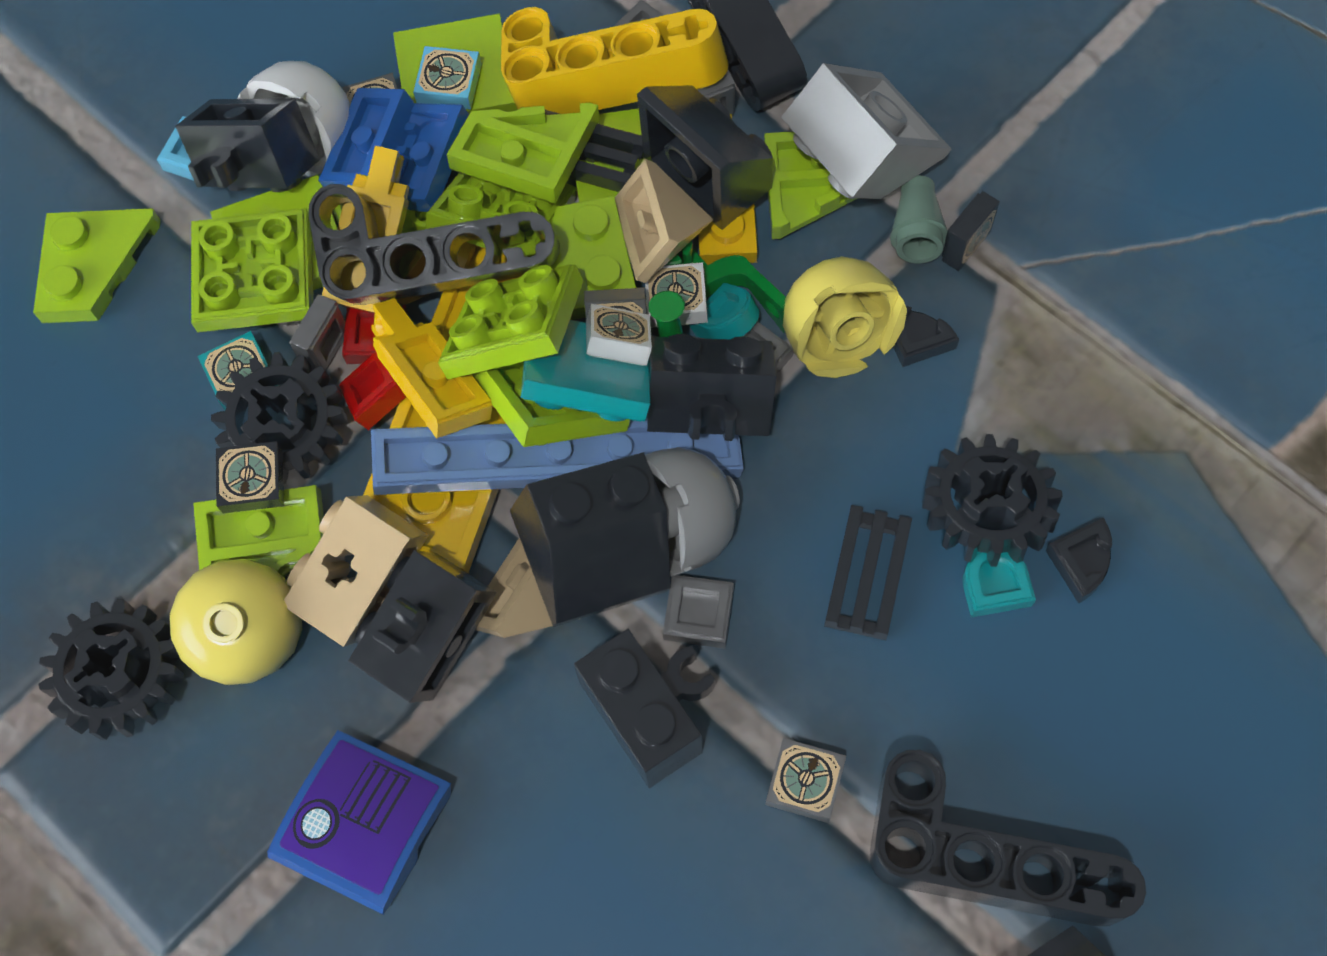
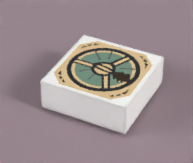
(689, 283)
(618, 335)

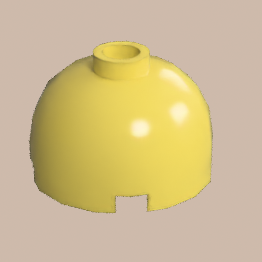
(842, 315)
(234, 622)

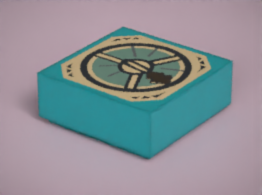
(231, 357)

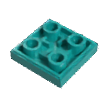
(587, 382)

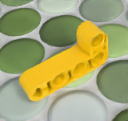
(607, 63)

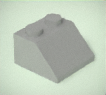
(862, 131)

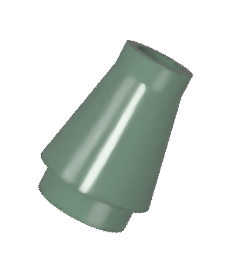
(919, 223)

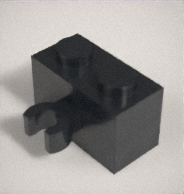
(248, 144)
(711, 386)
(421, 625)
(644, 705)

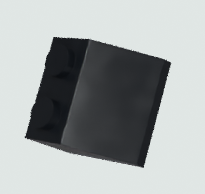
(704, 150)
(595, 538)

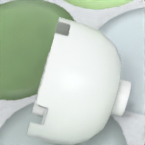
(318, 97)

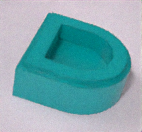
(729, 314)
(997, 588)

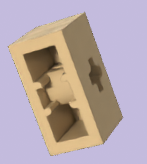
(320, 582)

